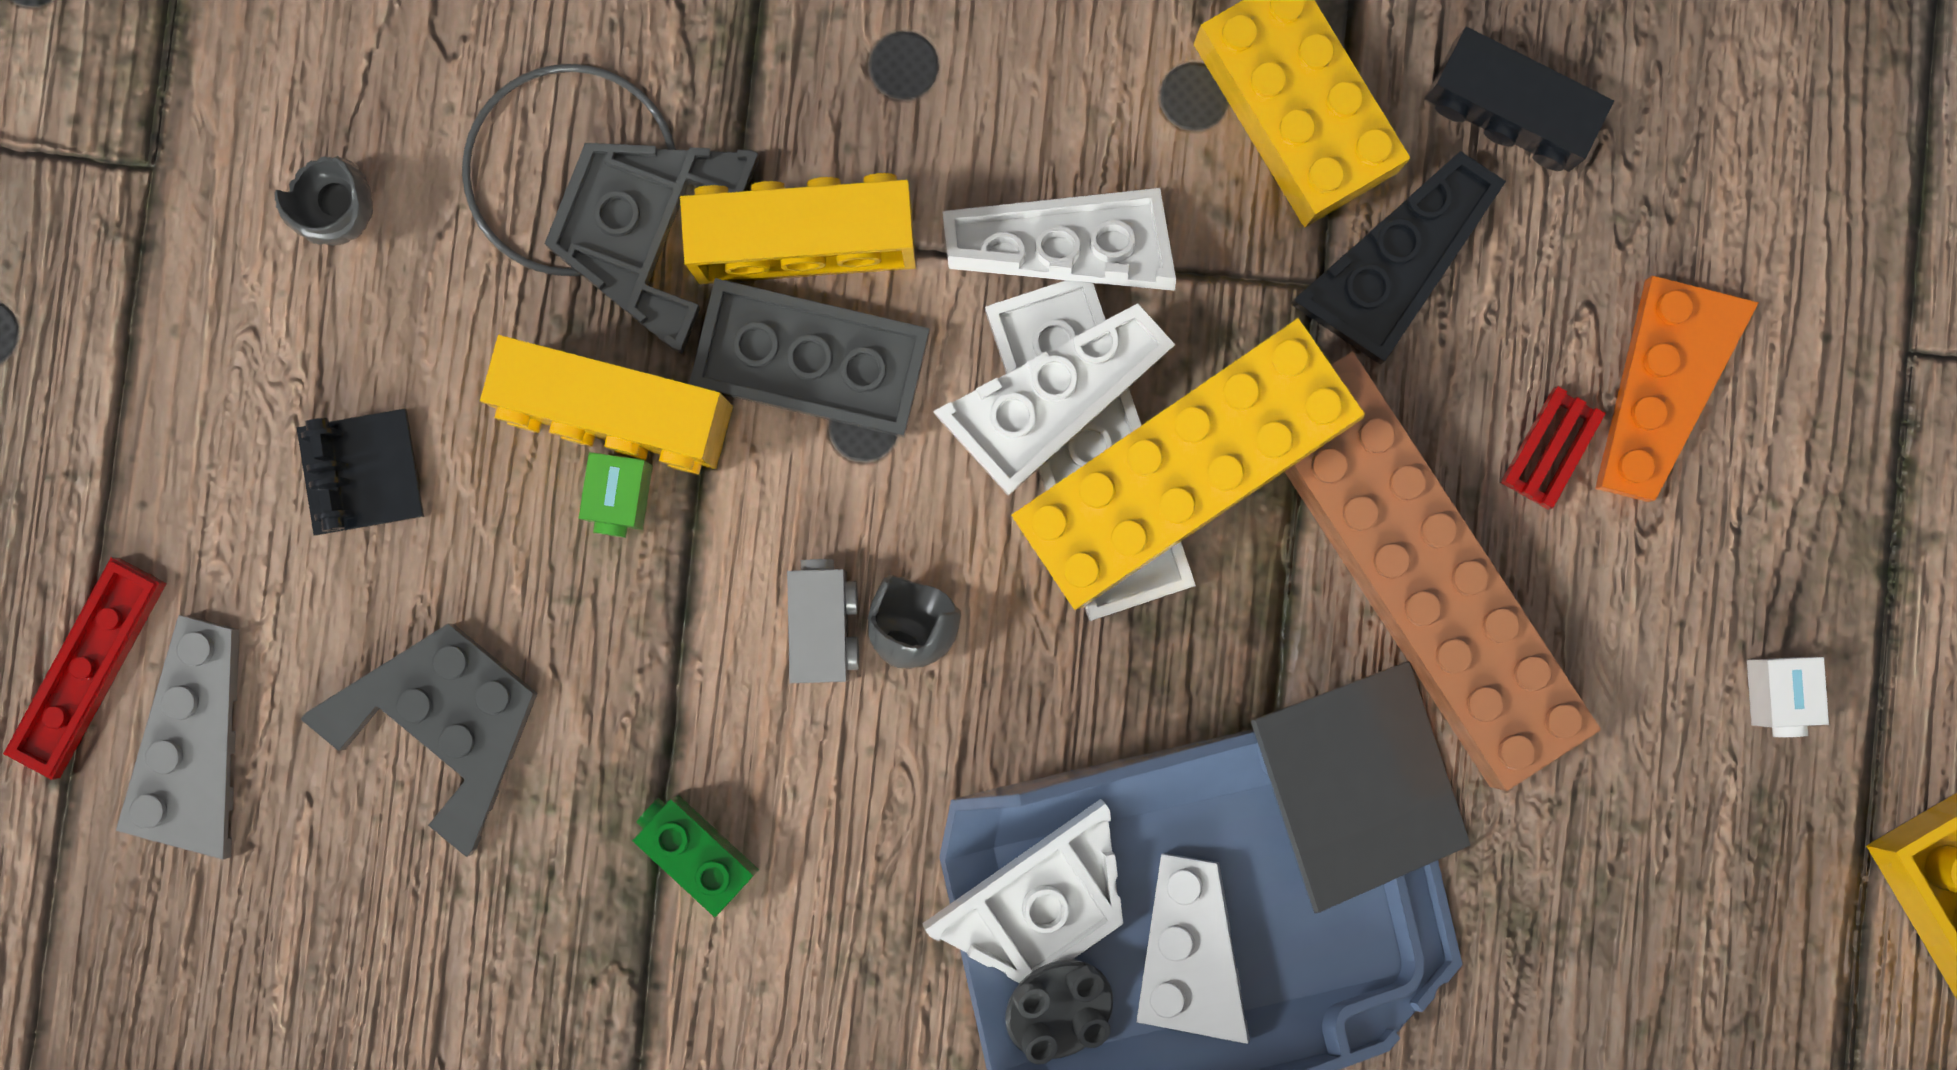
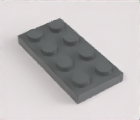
(809, 357)

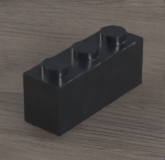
(1518, 101)

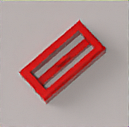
(1575, 408)

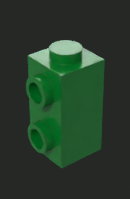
(693, 853)

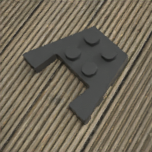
(621, 216)
(455, 705)

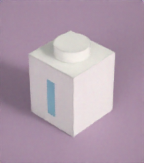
(1788, 694)

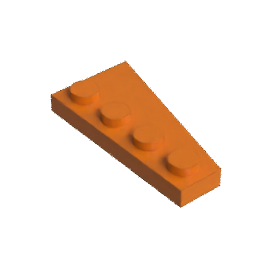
(1669, 373)

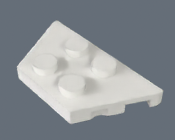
(1042, 903)

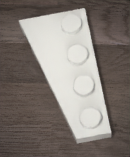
(1080, 239)
(1039, 407)

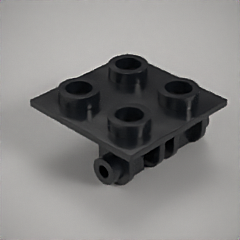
(359, 471)

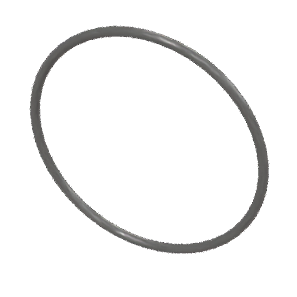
(466, 163)

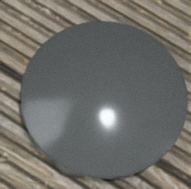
(1059, 1010)

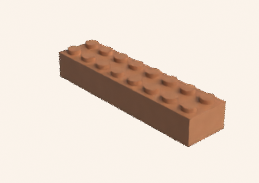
(1439, 593)

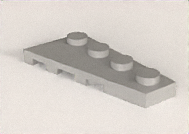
(184, 759)

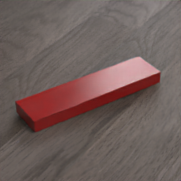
(84, 668)

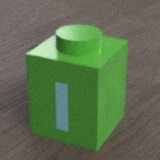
(615, 493)

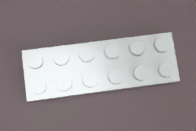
(1038, 324)

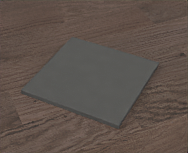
(1360, 785)

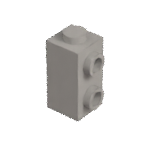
(818, 623)

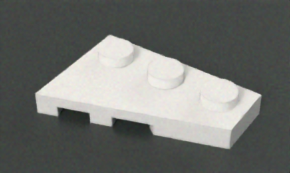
(1190, 955)

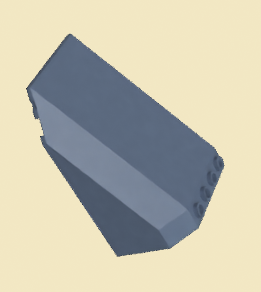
(1311, 983)

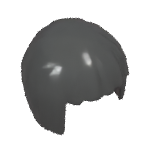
(327, 201)
(911, 623)

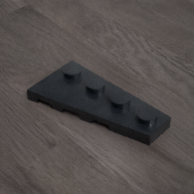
(1393, 270)

